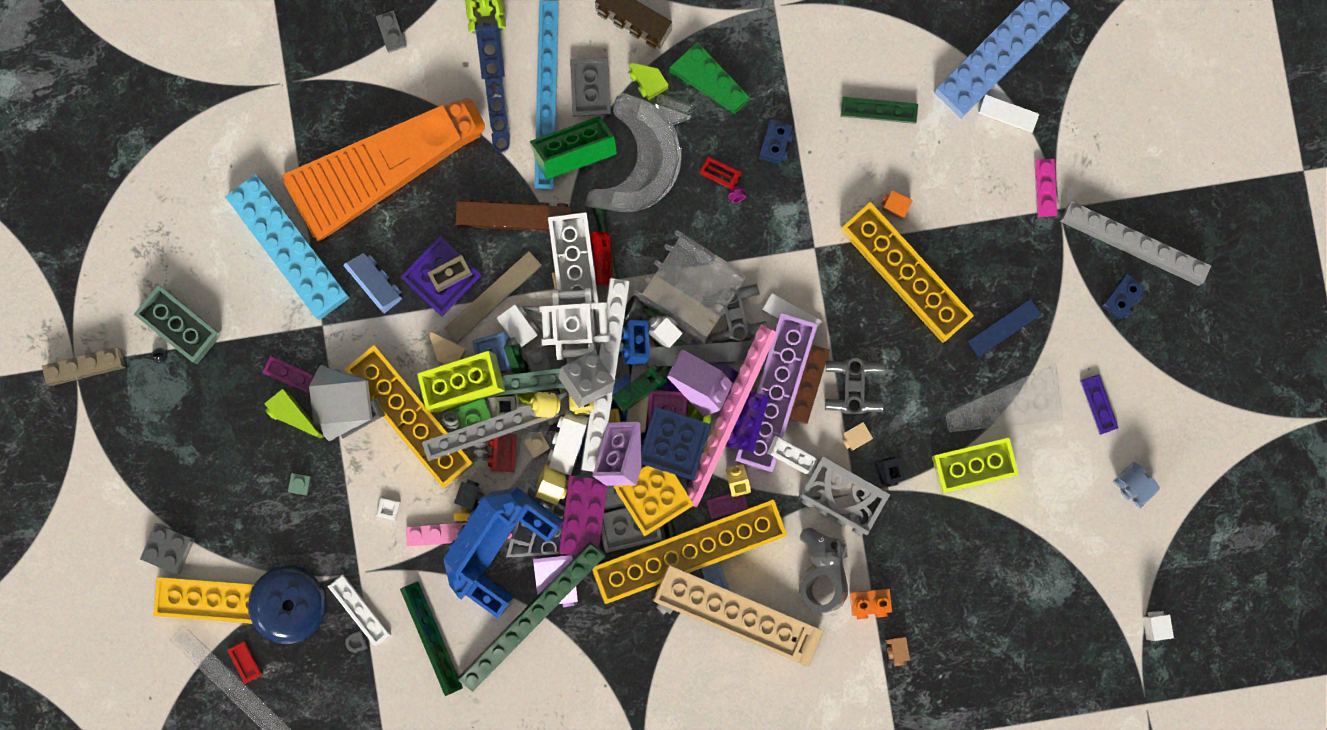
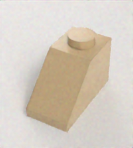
(446, 350)

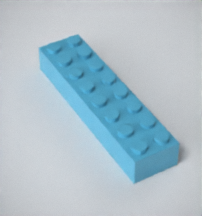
(287, 247)

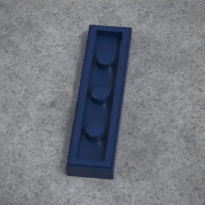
(1004, 328)

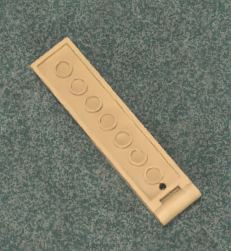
(738, 615)

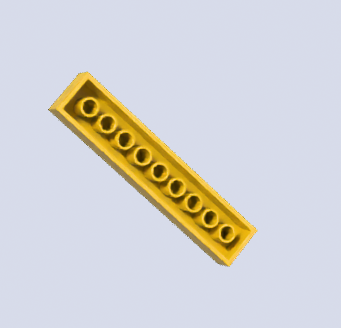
(689, 551)

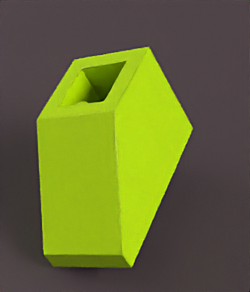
(649, 79)

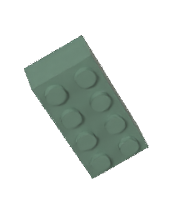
(177, 324)

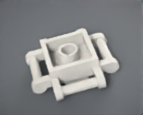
(573, 323)

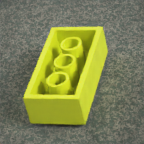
(461, 382)
(975, 465)

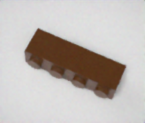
(809, 384)

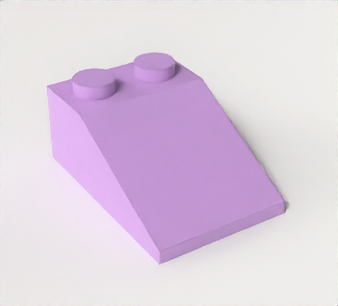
(700, 382)
(619, 455)

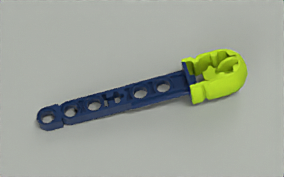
(485, 36)

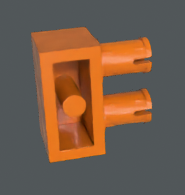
(870, 602)

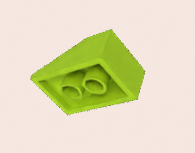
(285, 408)

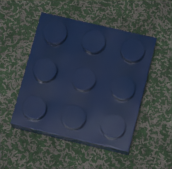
(674, 443)

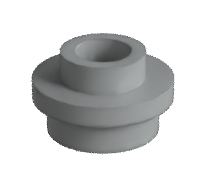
(450, 420)

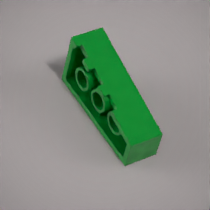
(707, 76)

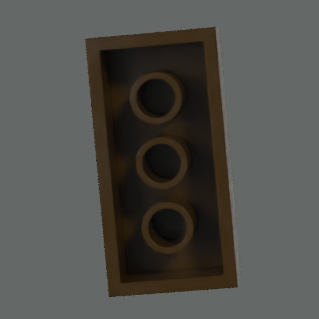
(637, 19)

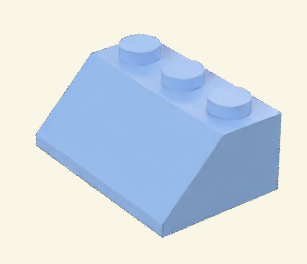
(373, 282)

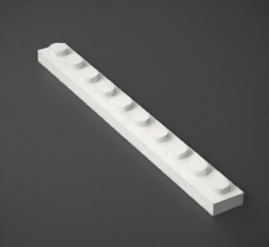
(608, 354)

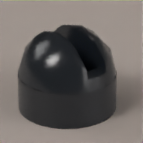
(159, 359)

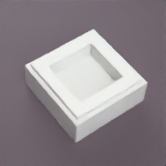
(388, 508)

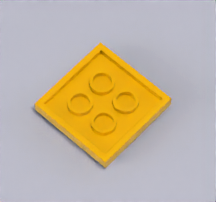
(654, 499)

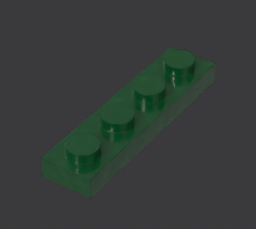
(879, 110)

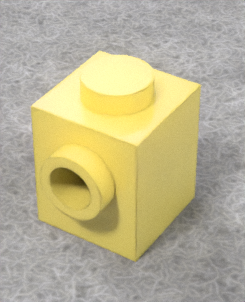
(738, 480)

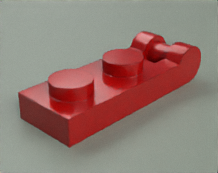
(602, 257)

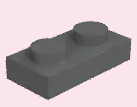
(390, 31)

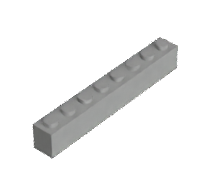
(1135, 243)

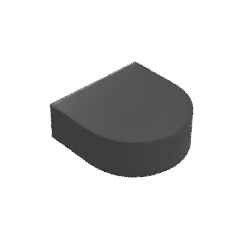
(356, 642)

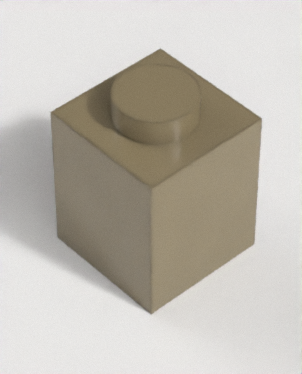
(537, 445)

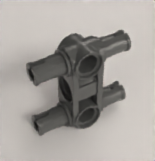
(736, 317)
(854, 386)

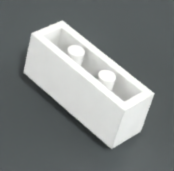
(567, 442)

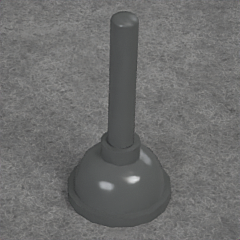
(635, 311)

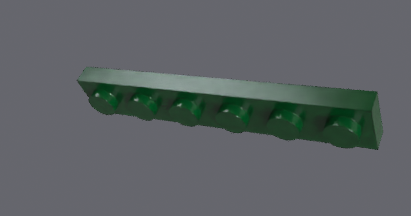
(431, 638)

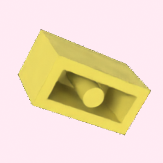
(551, 485)

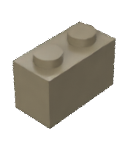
(449, 273)

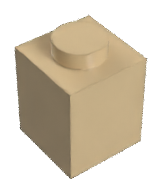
(856, 437)

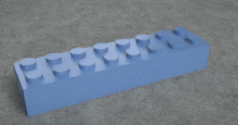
(999, 53)

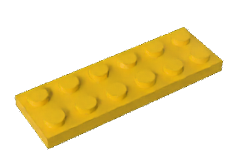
(202, 600)

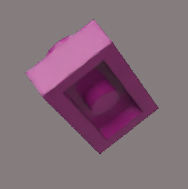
(726, 505)

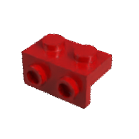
(503, 453)

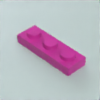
(1045, 187)

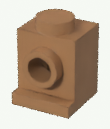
(898, 650)

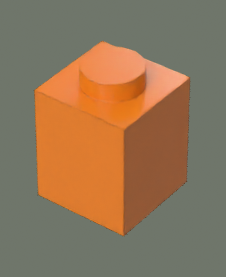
(896, 204)

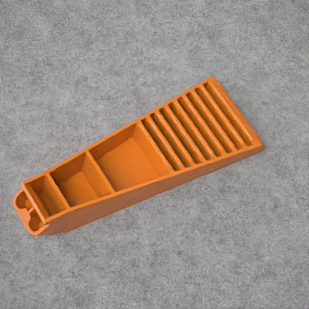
(364, 173)

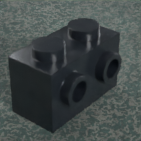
(468, 494)

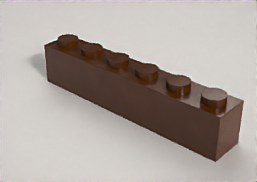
(508, 215)

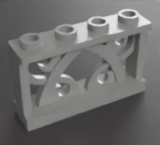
(870, 494)

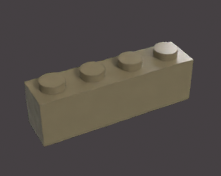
(84, 366)

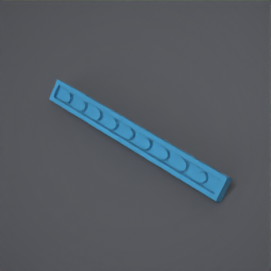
(546, 79)

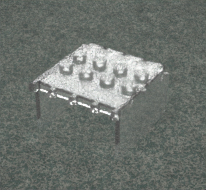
(691, 287)

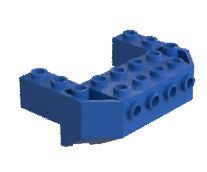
(484, 537)

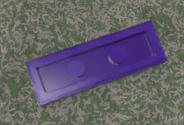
(1099, 404)

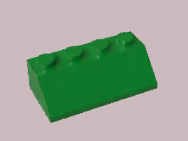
(573, 147)

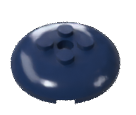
(267, 599)

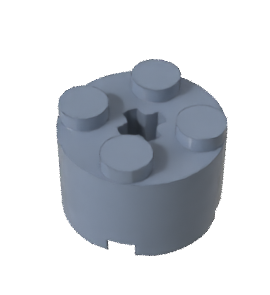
(1136, 484)

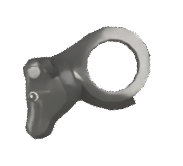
(827, 560)

